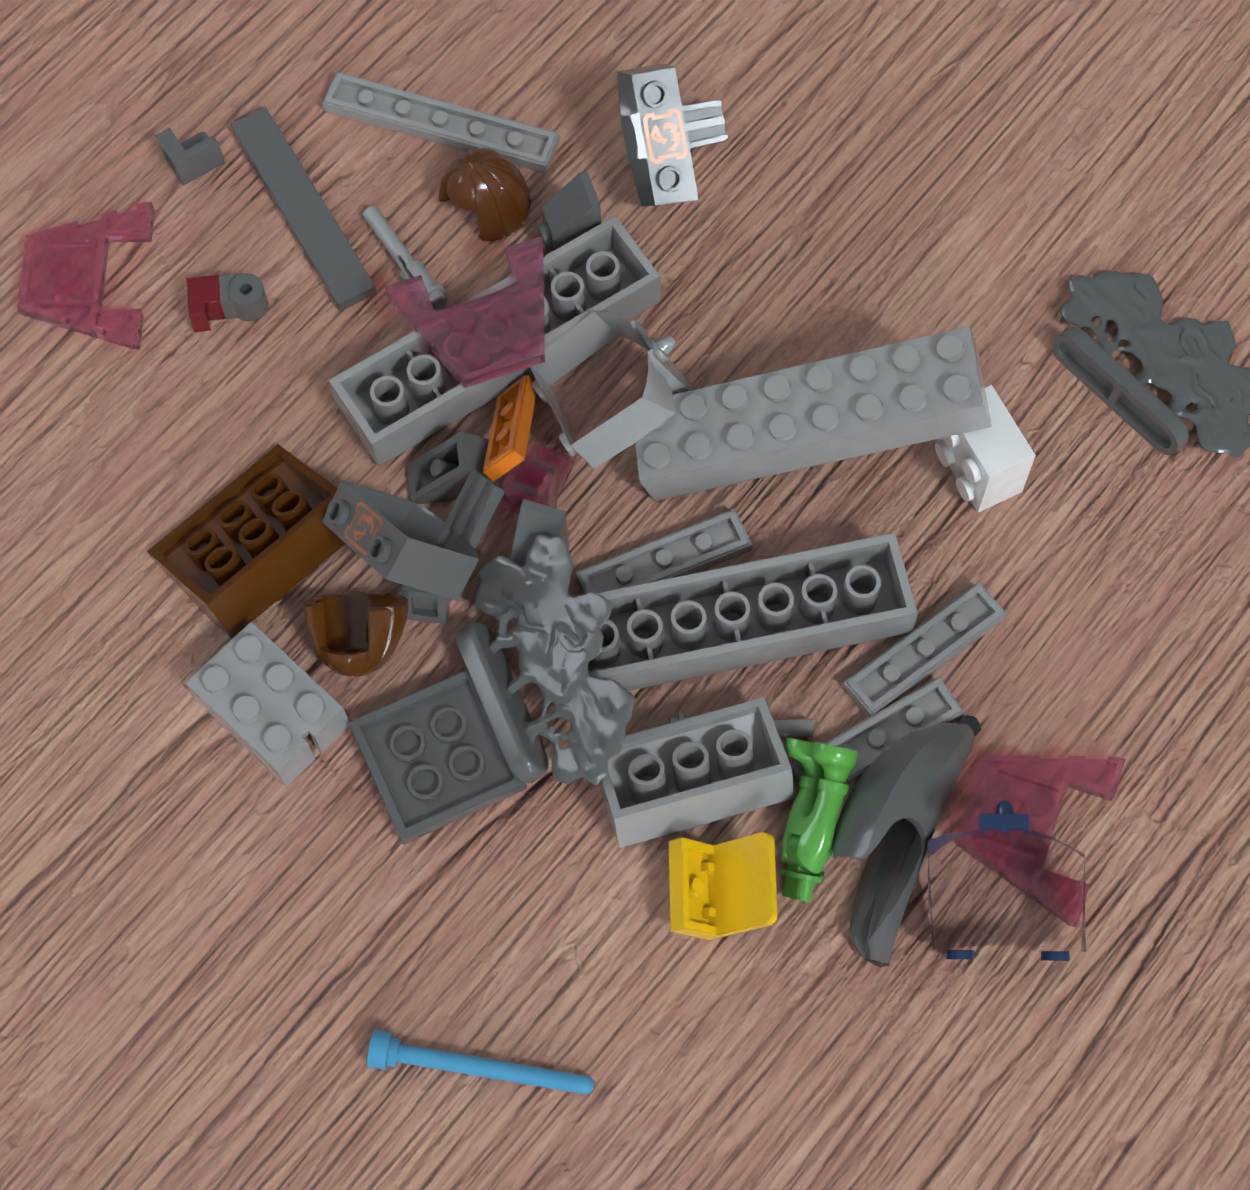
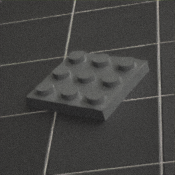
(435, 757)

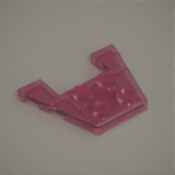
(67, 274)
(487, 333)
(1035, 789)

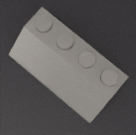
(696, 772)

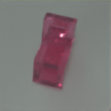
(536, 478)

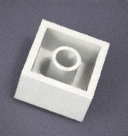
(989, 461)

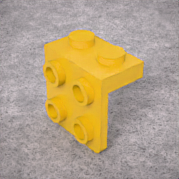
(722, 886)

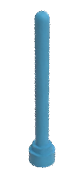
(389, 1051)

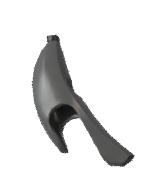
(907, 783)

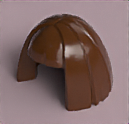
(490, 186)
(356, 629)

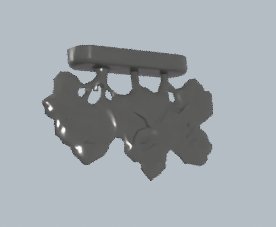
(1179, 358)
(554, 644)

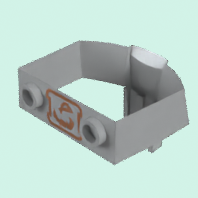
(634, 421)

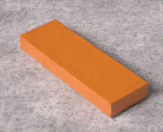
(510, 428)

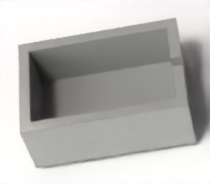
(268, 703)

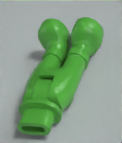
(813, 814)

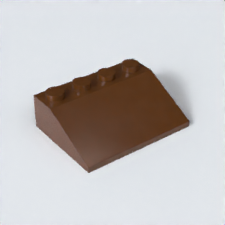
(251, 541)

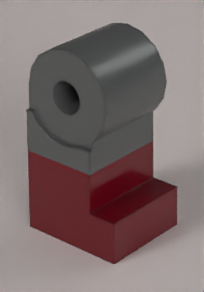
(225, 298)

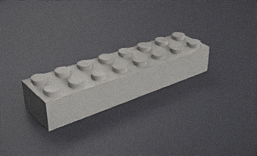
(410, 394)
(817, 414)
(755, 613)

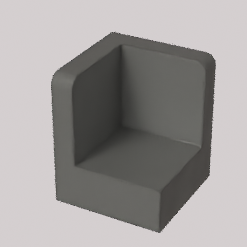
(191, 157)

